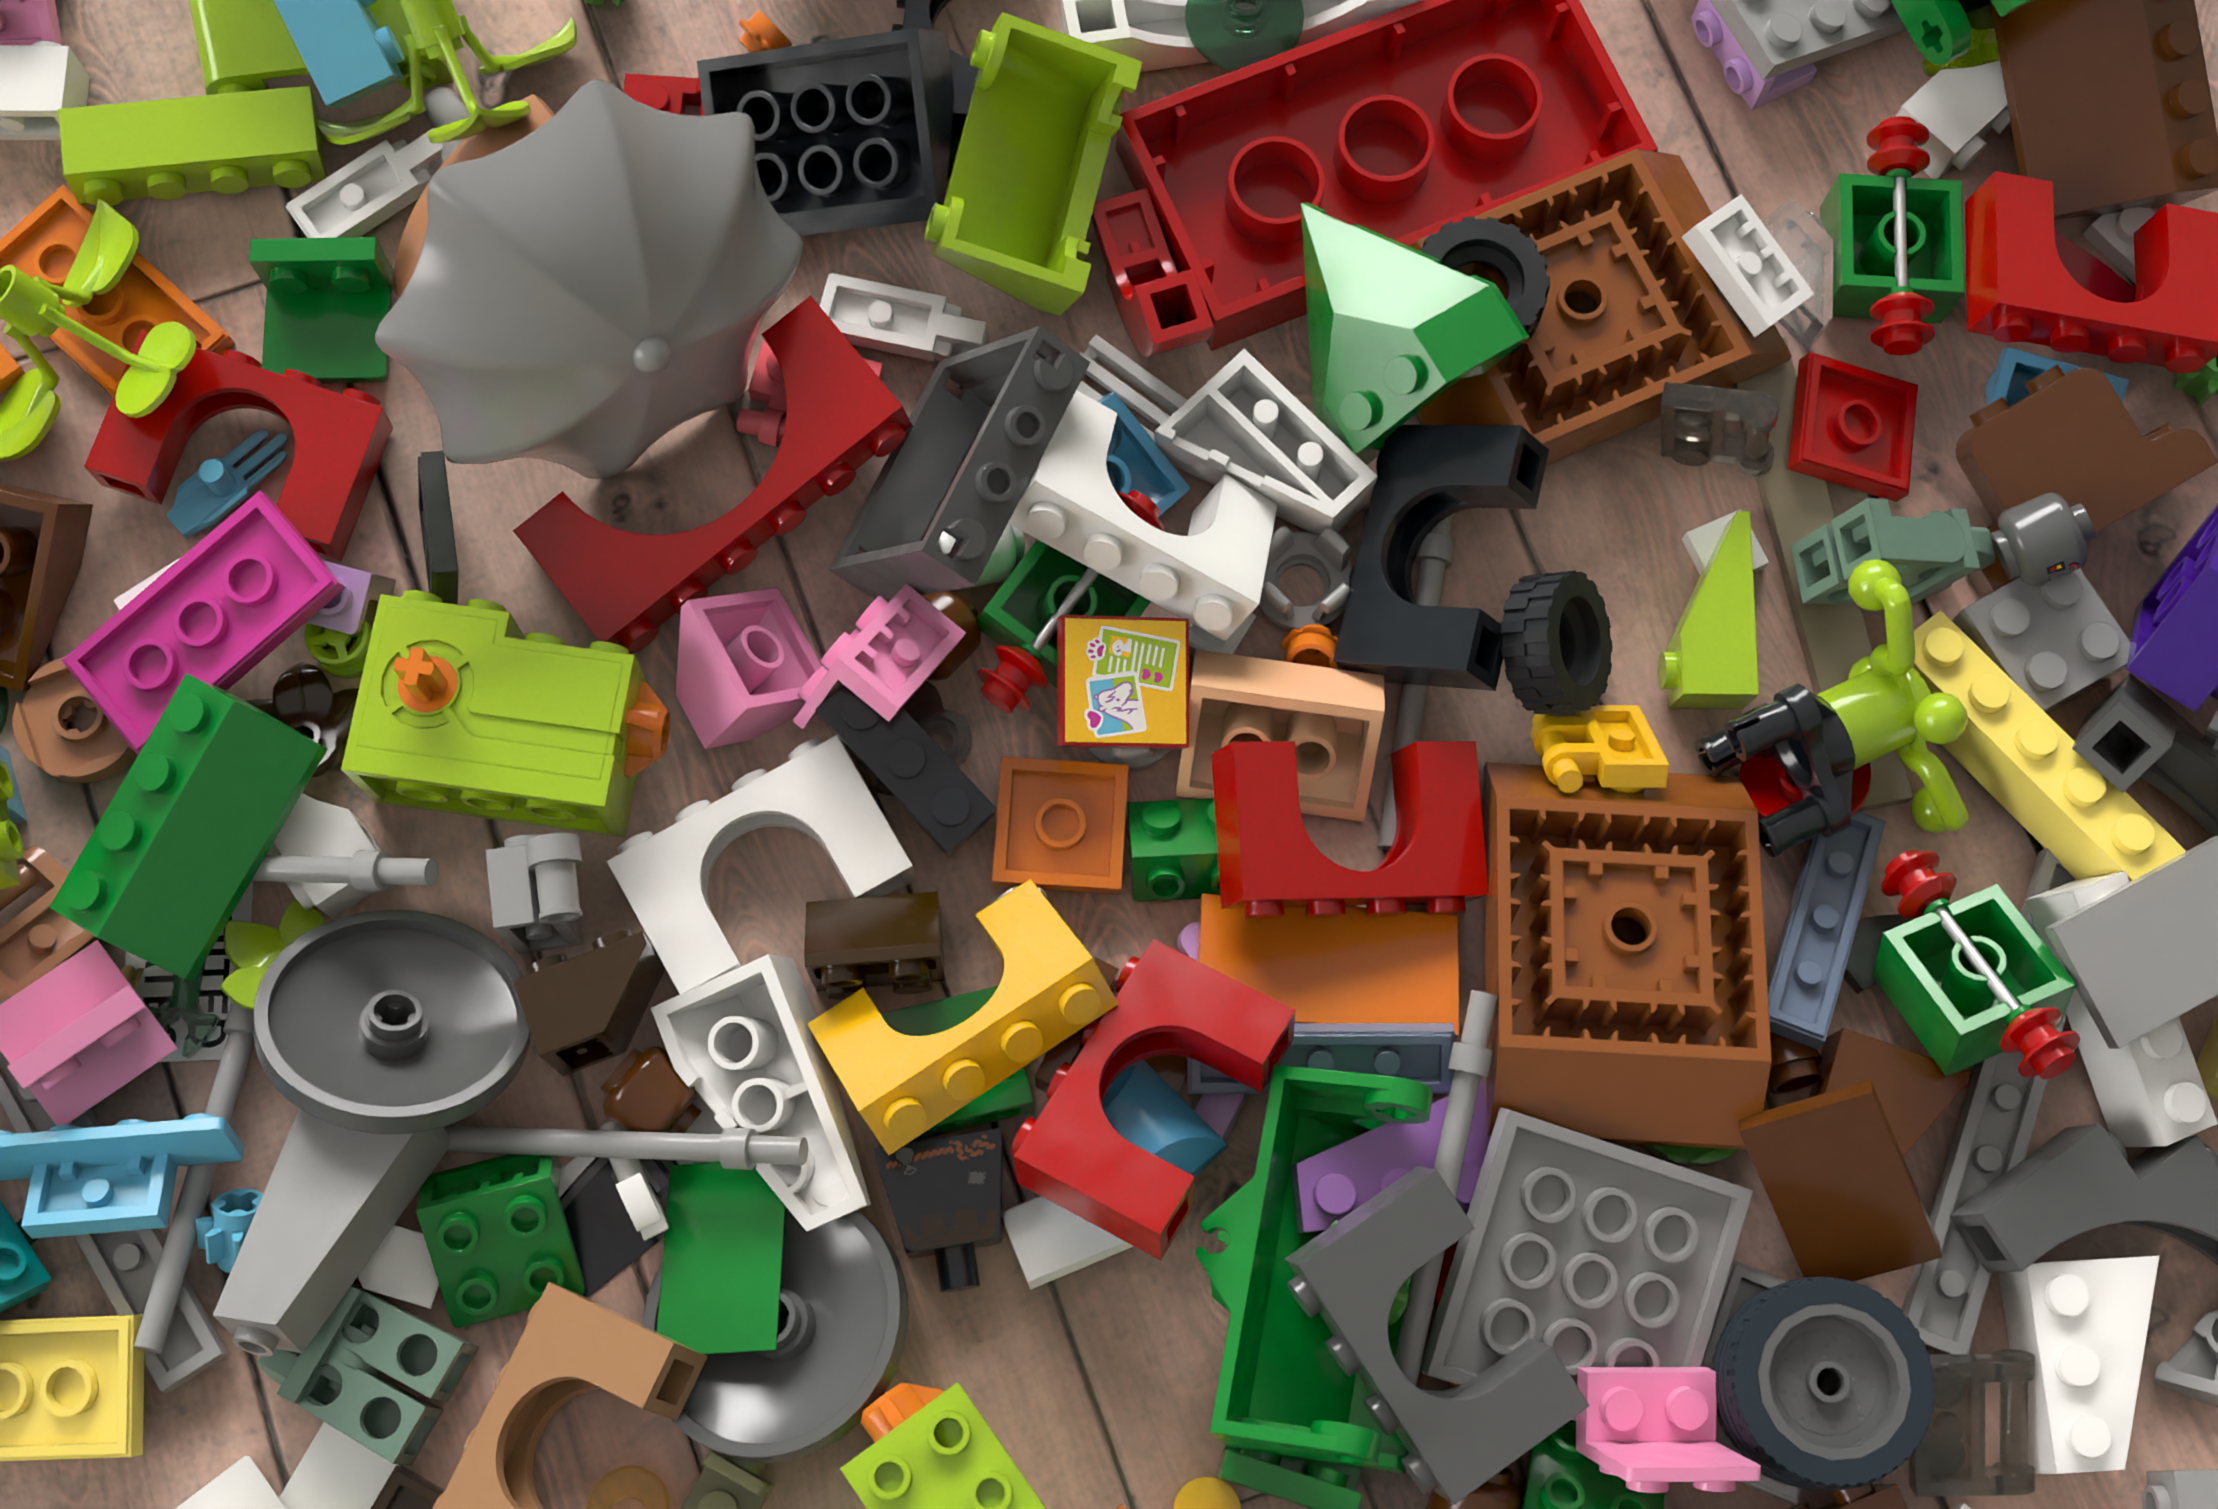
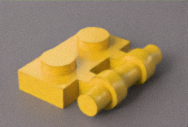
(1600, 742)

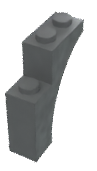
(2086, 1183)

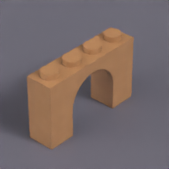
(563, 1352)

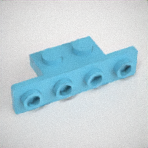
(110, 1174)

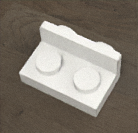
(1747, 265)

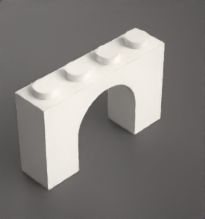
(1203, 576)
(811, 793)

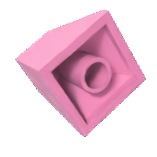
(741, 665)

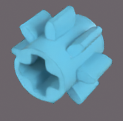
(227, 1226)

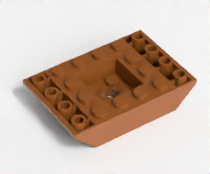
(1655, 319)
(1612, 1034)

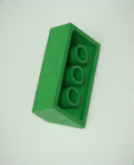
(188, 828)

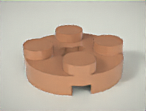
(44, 734)

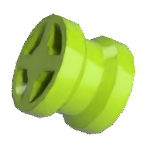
(341, 662)

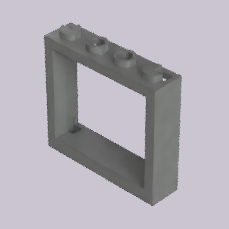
(1029, 388)

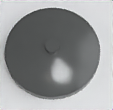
(391, 1022)
(834, 1353)

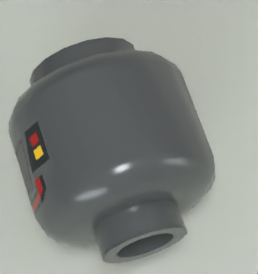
(2042, 539)

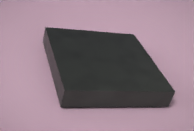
(437, 527)

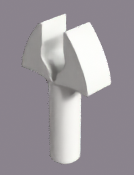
(637, 1194)

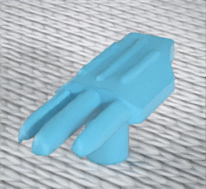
(221, 487)

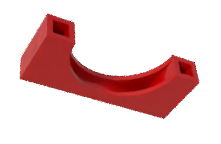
(636, 581)

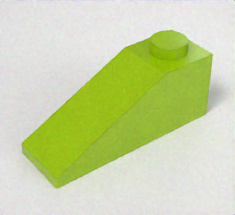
(1715, 643)

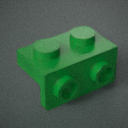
(1173, 849)

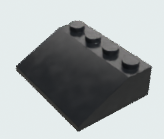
(844, 126)

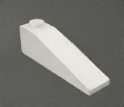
(763, 1070)

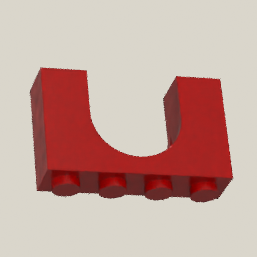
(2028, 296)
(334, 435)
(1274, 864)
(1163, 1009)

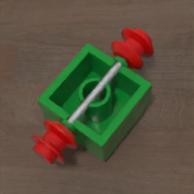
(1896, 240)
(1027, 608)
(1972, 974)

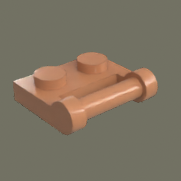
(38, 935)

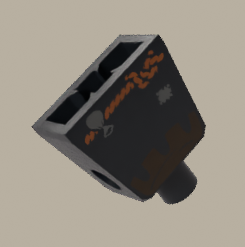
(947, 1200)

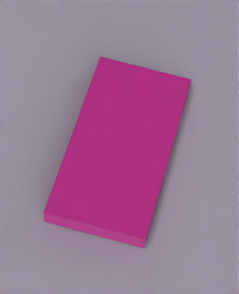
(204, 617)

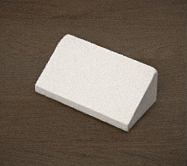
(1055, 1241)

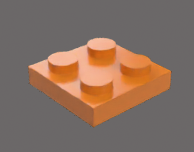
(1060, 825)

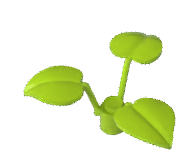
(438, 30)
(34, 308)

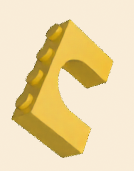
(917, 1081)

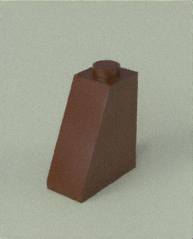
(1906, 1082)

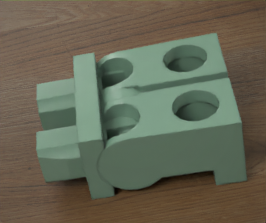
(1924, 550)
(343, 1366)

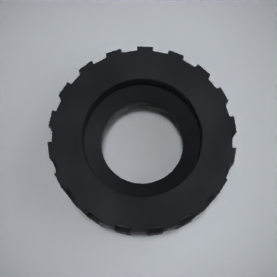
(1506, 251)
(1556, 642)

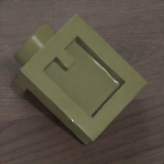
(729, 1484)

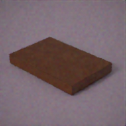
(1840, 1185)

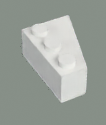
(1269, 441)
(2088, 1346)

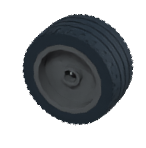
(1874, 1374)

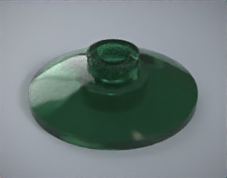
(1243, 37)

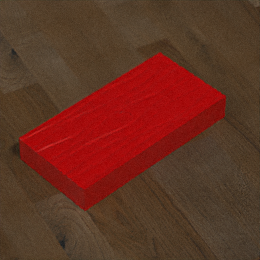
(1381, 129)

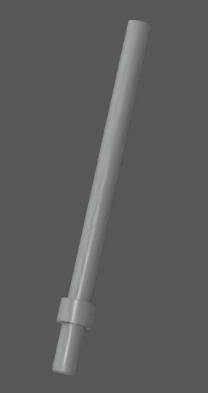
(1433, 557)
(364, 870)
(1470, 1062)
(733, 1148)
(196, 1187)

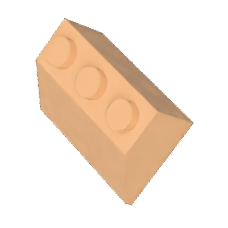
(1325, 710)

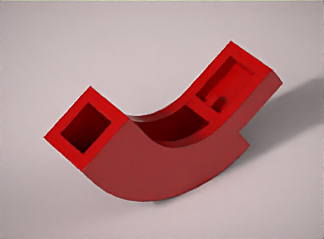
(1154, 301)

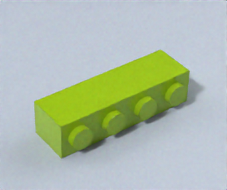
(192, 145)

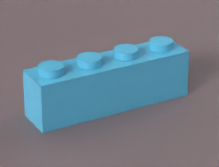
(342, 47)

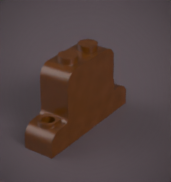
(2072, 442)

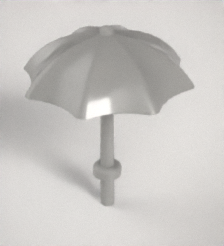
(589, 282)

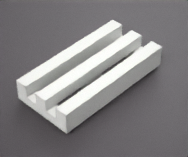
(1134, 374)

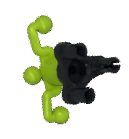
(1850, 725)

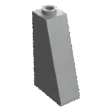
(318, 1228)

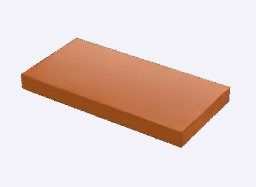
(143, 298)
(1341, 965)

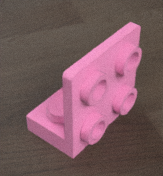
(887, 659)
(1657, 1428)

